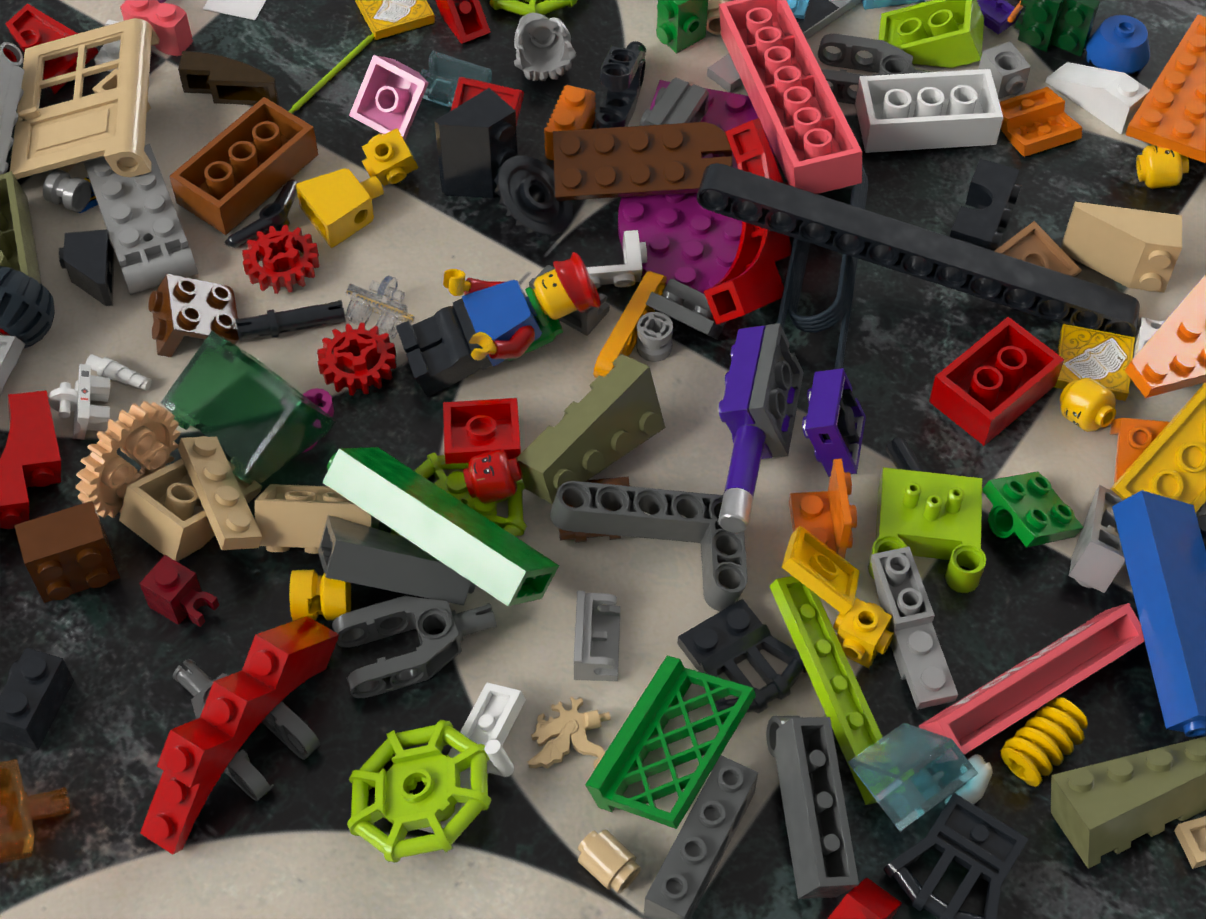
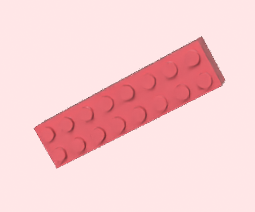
(791, 95)

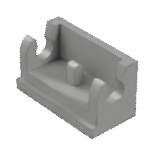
(596, 637)

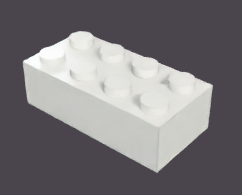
(928, 110)

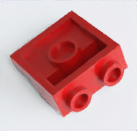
(480, 428)

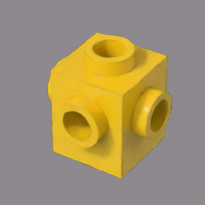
(388, 158)
(864, 632)

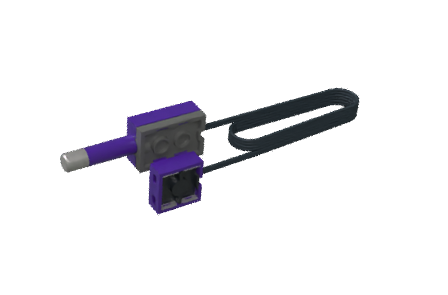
(767, 383)

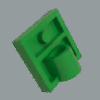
(1029, 509)

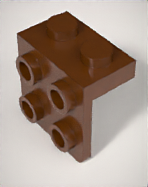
(191, 309)

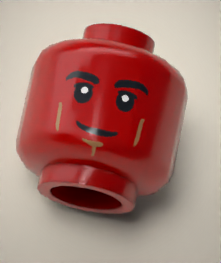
(492, 476)

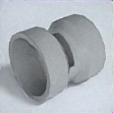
(70, 191)
(654, 336)

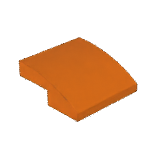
(1038, 122)

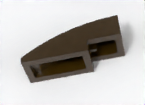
(225, 79)

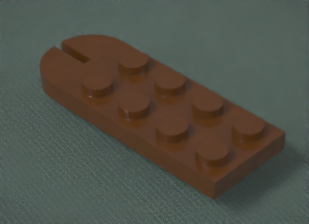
(636, 160)

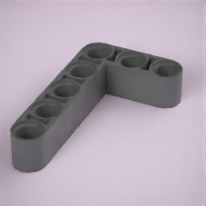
(663, 523)

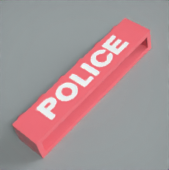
(1038, 679)

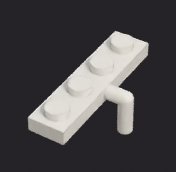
(490, 725)

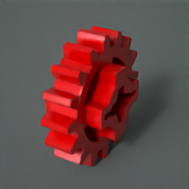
(280, 259)
(357, 358)

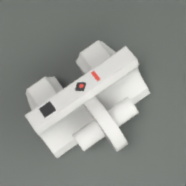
(85, 415)

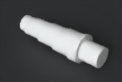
(117, 372)

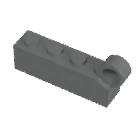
(813, 805)

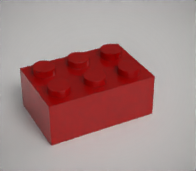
(996, 380)

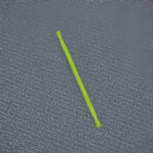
(331, 74)

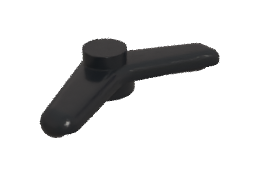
(271, 215)

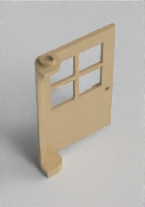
(91, 125)

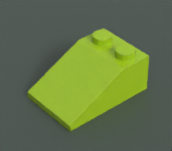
(936, 32)

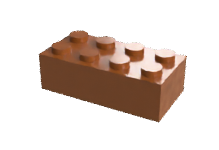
(244, 165)

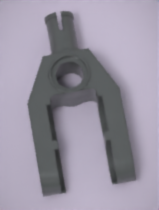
(885, 61)
(398, 617)
(279, 721)

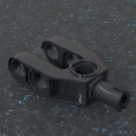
(623, 76)

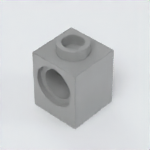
(1007, 67)

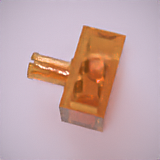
(19, 811)

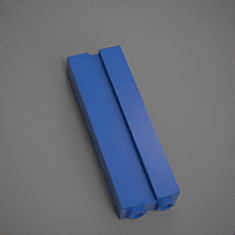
(1169, 590)

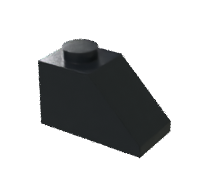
(90, 263)

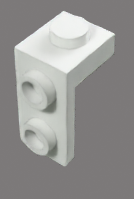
(628, 273)

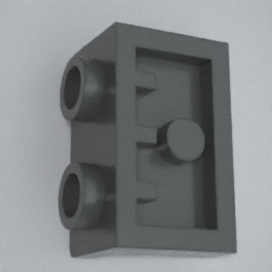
(686, 307)

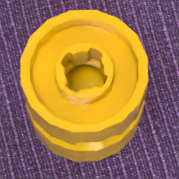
(318, 595)

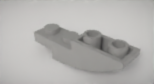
(914, 637)

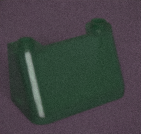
(247, 407)

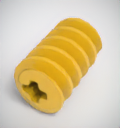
(1044, 740)

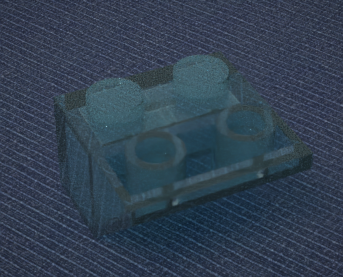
(912, 772)

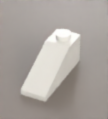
(1101, 92)

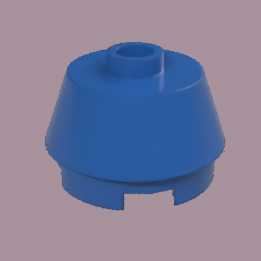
(1119, 45)

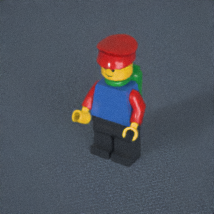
(493, 322)

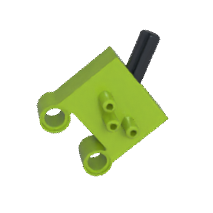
(930, 515)

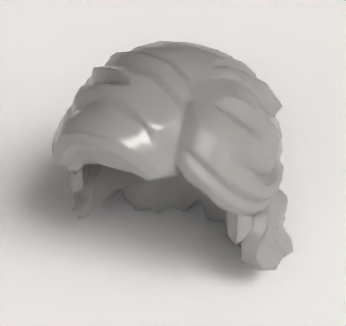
(543, 47)

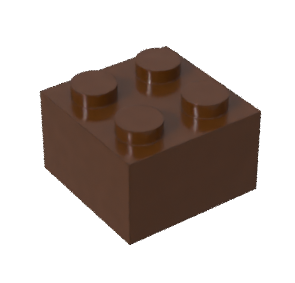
(67, 552)

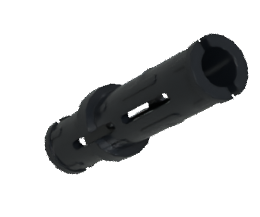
(291, 320)

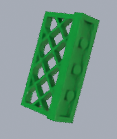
(644, 733)

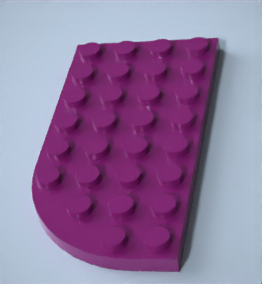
(678, 232)

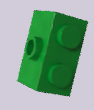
(681, 22)

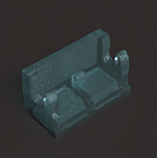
(444, 76)

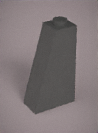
(387, 562)

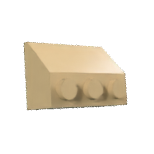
(298, 515)

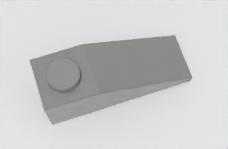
(1099, 548)

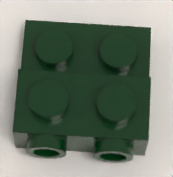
(1057, 23)

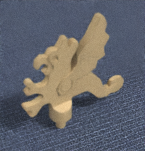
(567, 728)

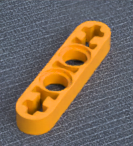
(624, 334)

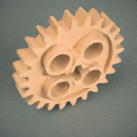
(145, 437)

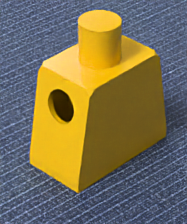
(338, 203)

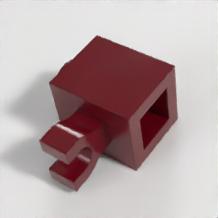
(176, 592)

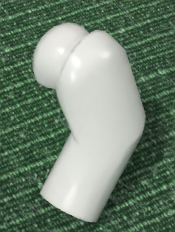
(976, 787)

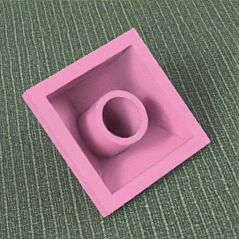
(389, 96)

